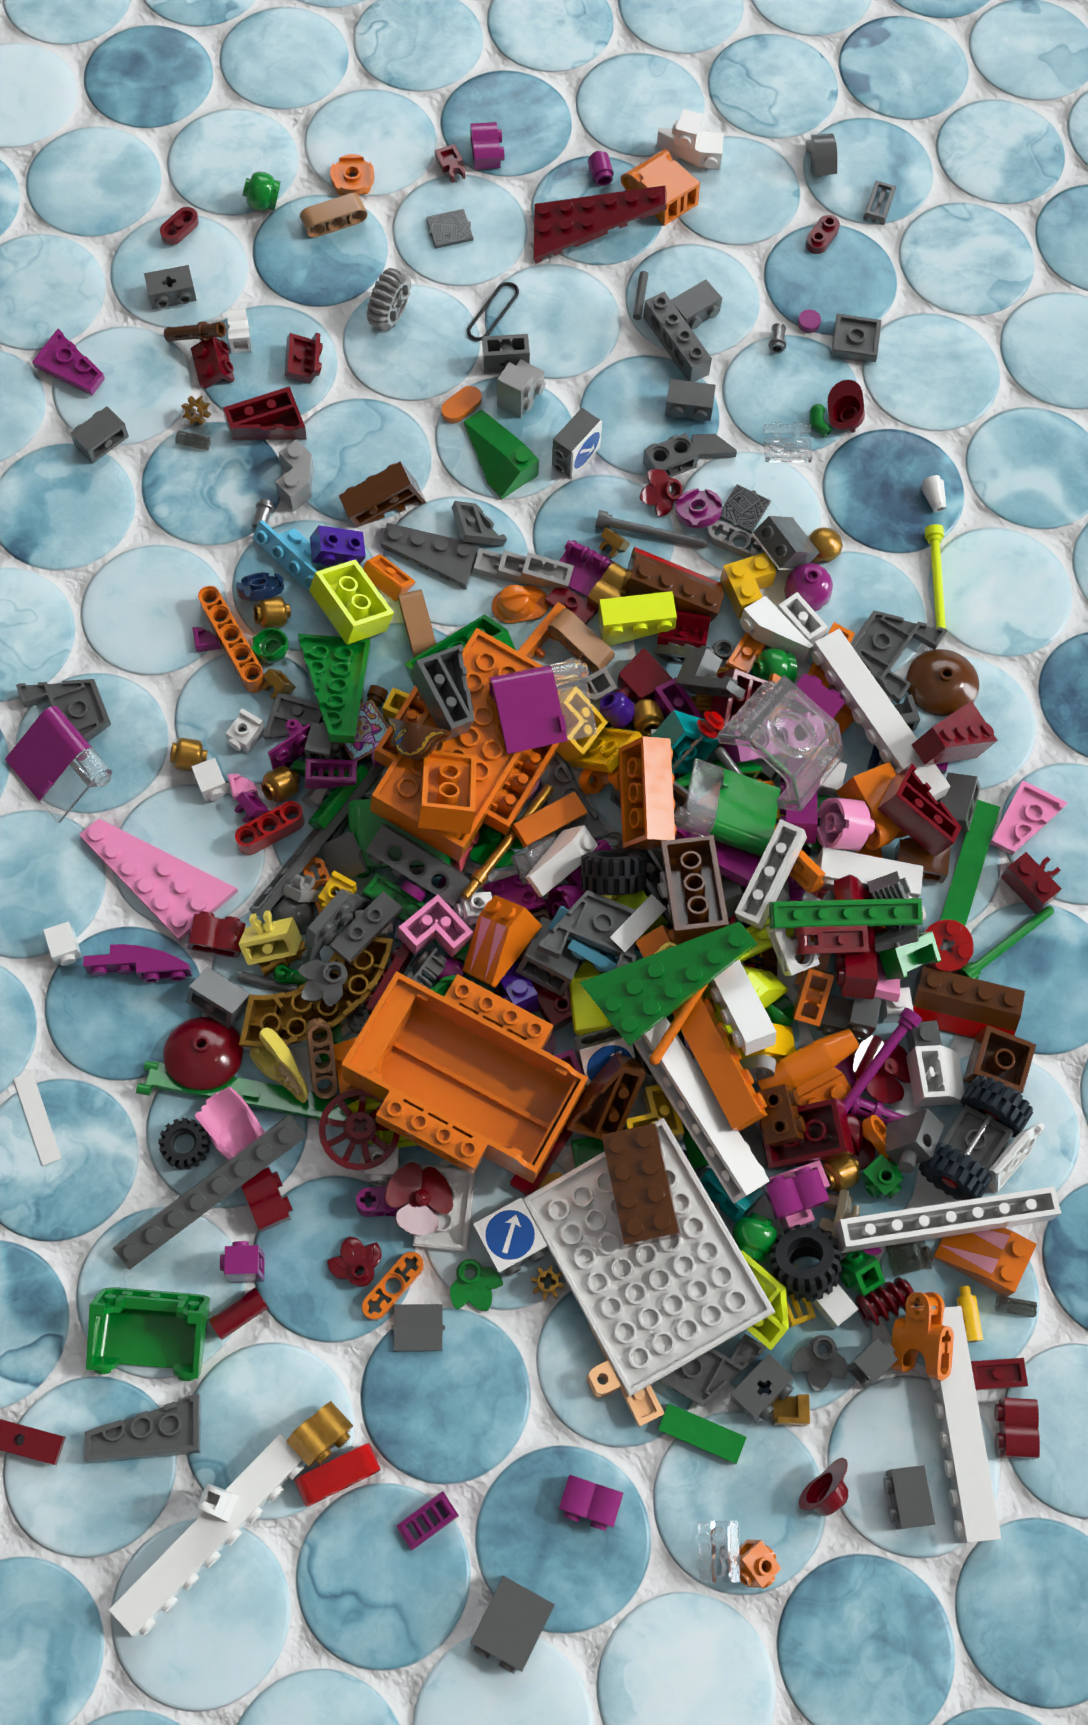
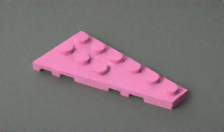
(159, 880)

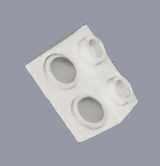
(785, 952)

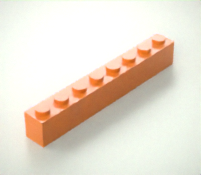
(713, 1051)

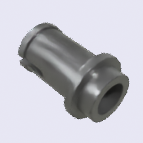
(777, 343)
(263, 511)

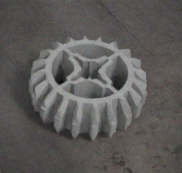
(388, 299)

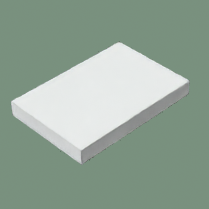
(455, 1226)

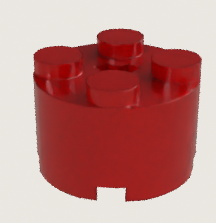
(960, 941)

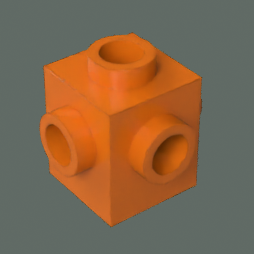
(757, 1564)

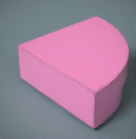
(240, 784)

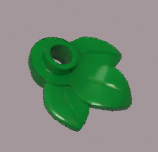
(475, 1289)

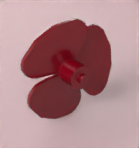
(883, 1085)
(418, 1189)

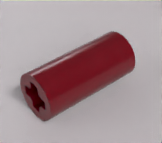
(238, 1313)

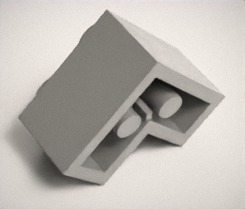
(518, 387)

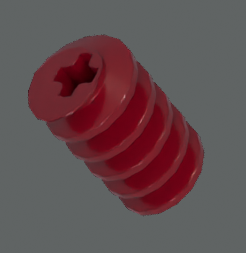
(884, 1301)

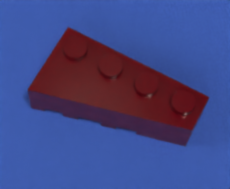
(956, 737)

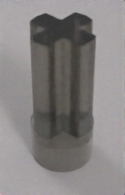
(192, 440)
(1015, 1306)

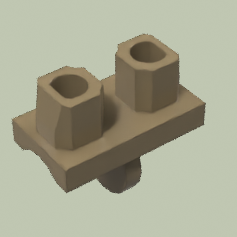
(842, 1205)

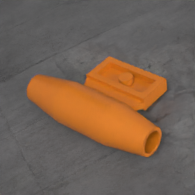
(813, 1069)

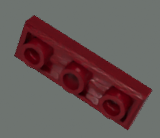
(36, 1445)

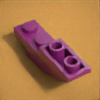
(147, 962)

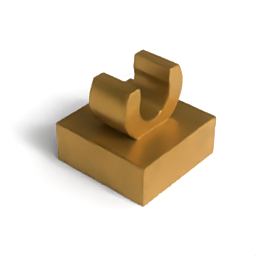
(614, 540)
(279, 681)

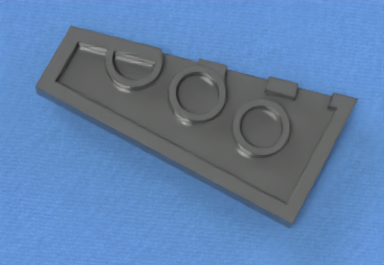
(439, 553)
(562, 781)
(148, 1434)

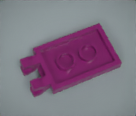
(732, 862)

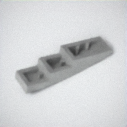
(521, 569)

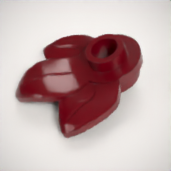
(658, 493)
(353, 1258)

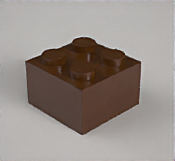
(1000, 1057)

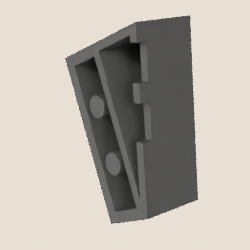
(445, 690)

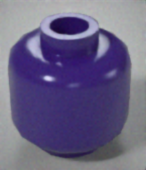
(617, 709)

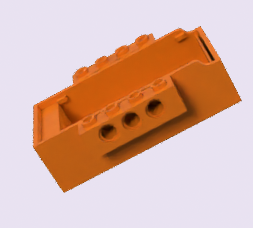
(501, 778)
(464, 1075)

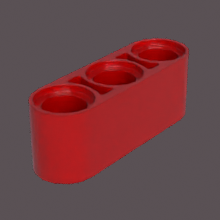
(275, 817)
(337, 1474)

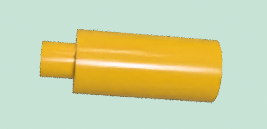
(970, 1314)

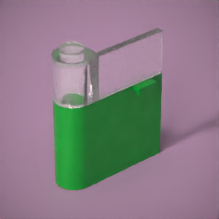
(730, 807)

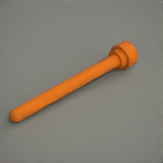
(674, 1028)

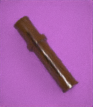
(201, 331)

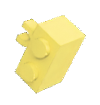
(270, 939)

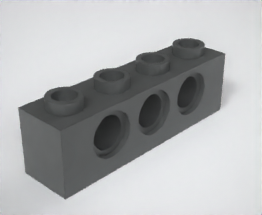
(677, 337)
(388, 837)

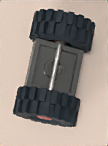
(976, 1139)

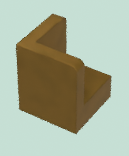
(792, 1411)

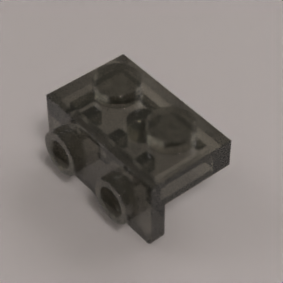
(909, 1257)

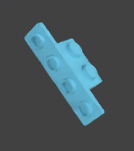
(289, 550)
(602, 960)

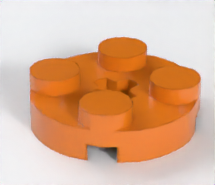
(349, 164)

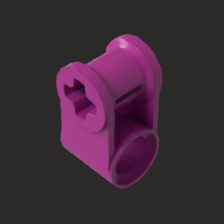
(378, 1205)

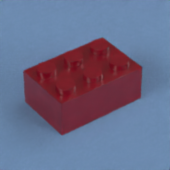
(825, 1137)

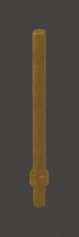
(480, 876)

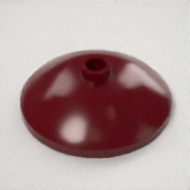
(206, 1066)

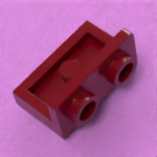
(303, 357)
(212, 362)
(689, 629)

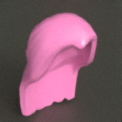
(229, 1122)

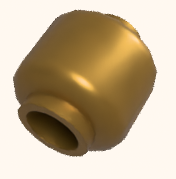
(271, 612)
(647, 716)
(187, 753)
(280, 784)
(841, 1173)

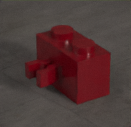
(1032, 882)

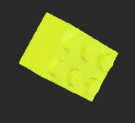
(351, 601)

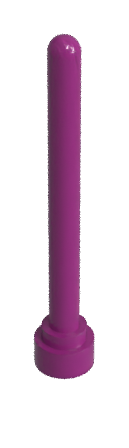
(907, 1020)

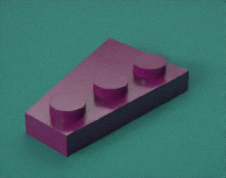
(65, 362)

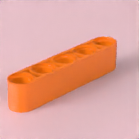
(227, 629)

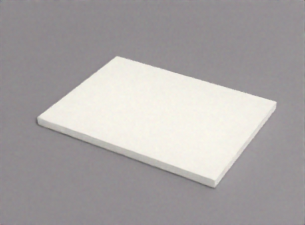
(657, 1299)

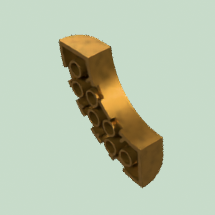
(290, 1013)

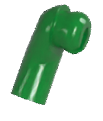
(816, 421)
(288, 976)

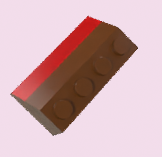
(691, 590)
(965, 1003)

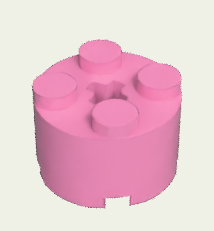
(844, 824)

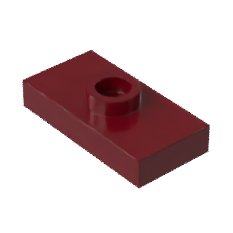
(572, 602)

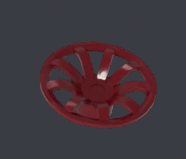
(358, 1129)

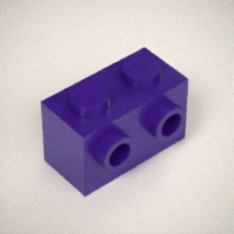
(336, 546)
(518, 990)

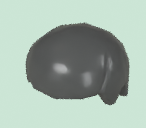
(300, 911)

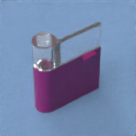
(543, 705)
(57, 763)

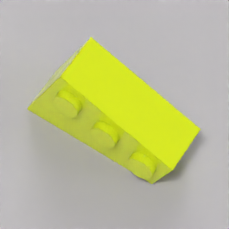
(636, 616)

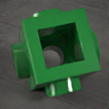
(882, 1178)
(861, 1272)

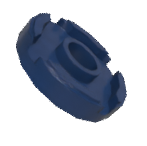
(259, 586)

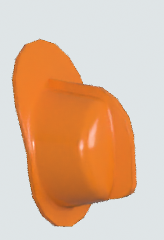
(519, 604)

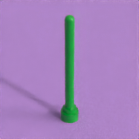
(974, 969)

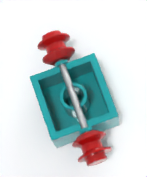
(690, 738)

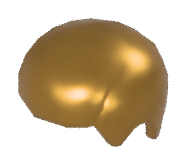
(827, 543)

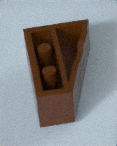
(381, 494)
(608, 1098)

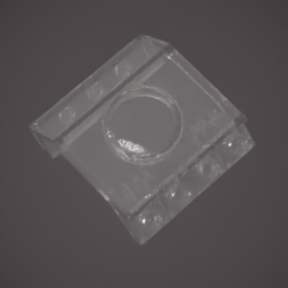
(790, 736)

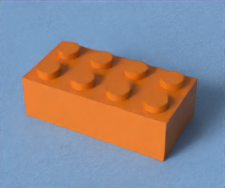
(646, 793)

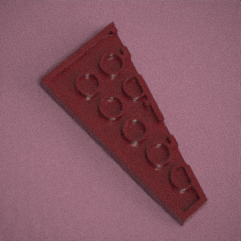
(590, 217)

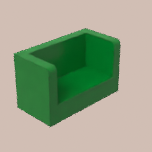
(909, 956)

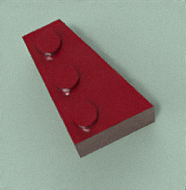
(266, 417)
(729, 707)
(918, 813)
(858, 971)

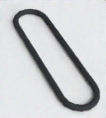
(486, 305)

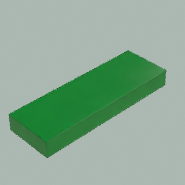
(335, 801)
(702, 1433)

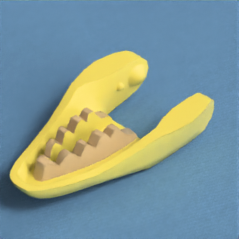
(278, 1064)

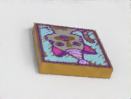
(369, 733)

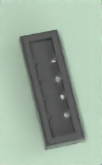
(366, 927)

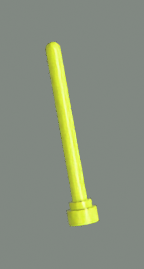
(934, 536)

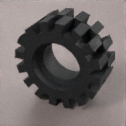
(173, 1132)

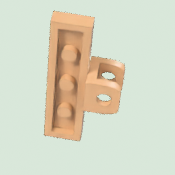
(642, 1404)

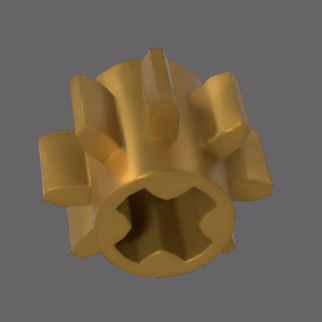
(202, 408)
(542, 1277)

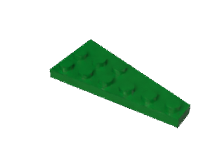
(337, 681)
(655, 986)

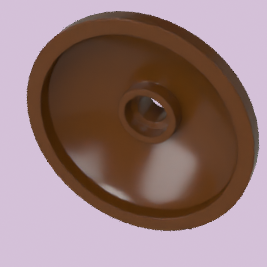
(939, 693)

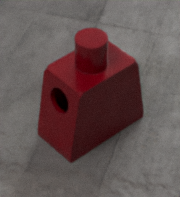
(641, 677)

